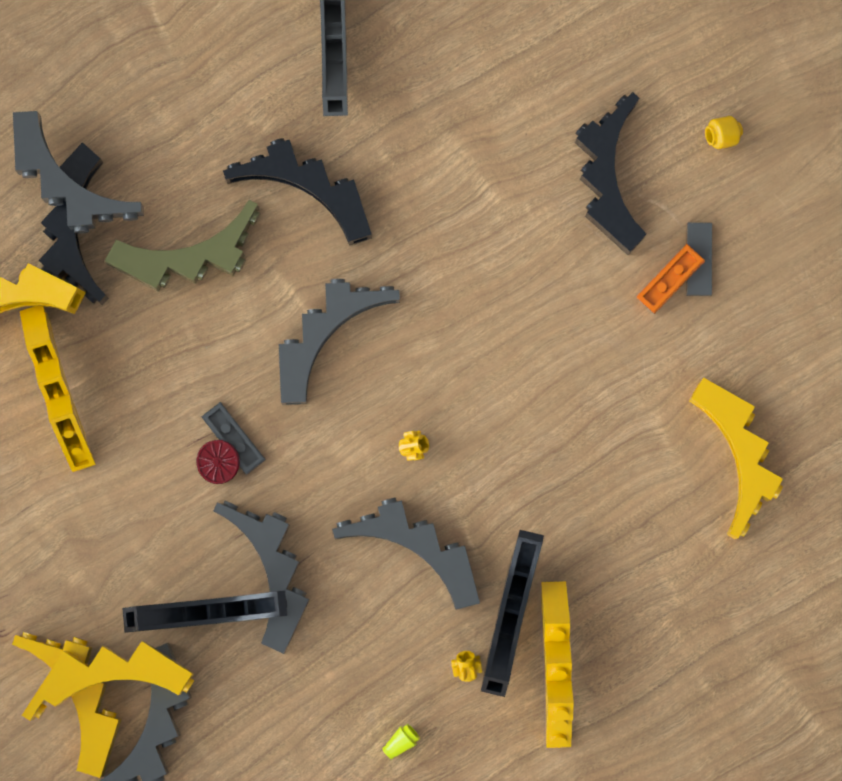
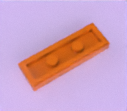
(670, 279)

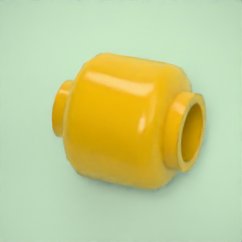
(723, 132)

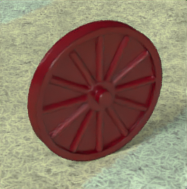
(218, 461)

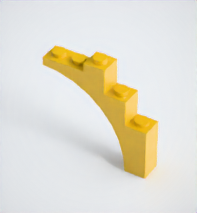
(39, 289)
(754, 481)
(557, 664)
(96, 728)

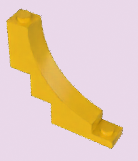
(54, 388)
(73, 675)

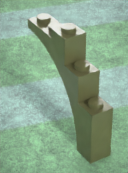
(220, 251)

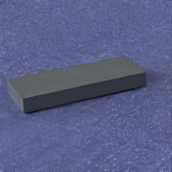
(700, 240)
(227, 429)

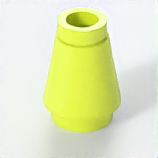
(401, 741)

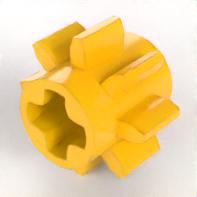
(413, 445)
(466, 666)

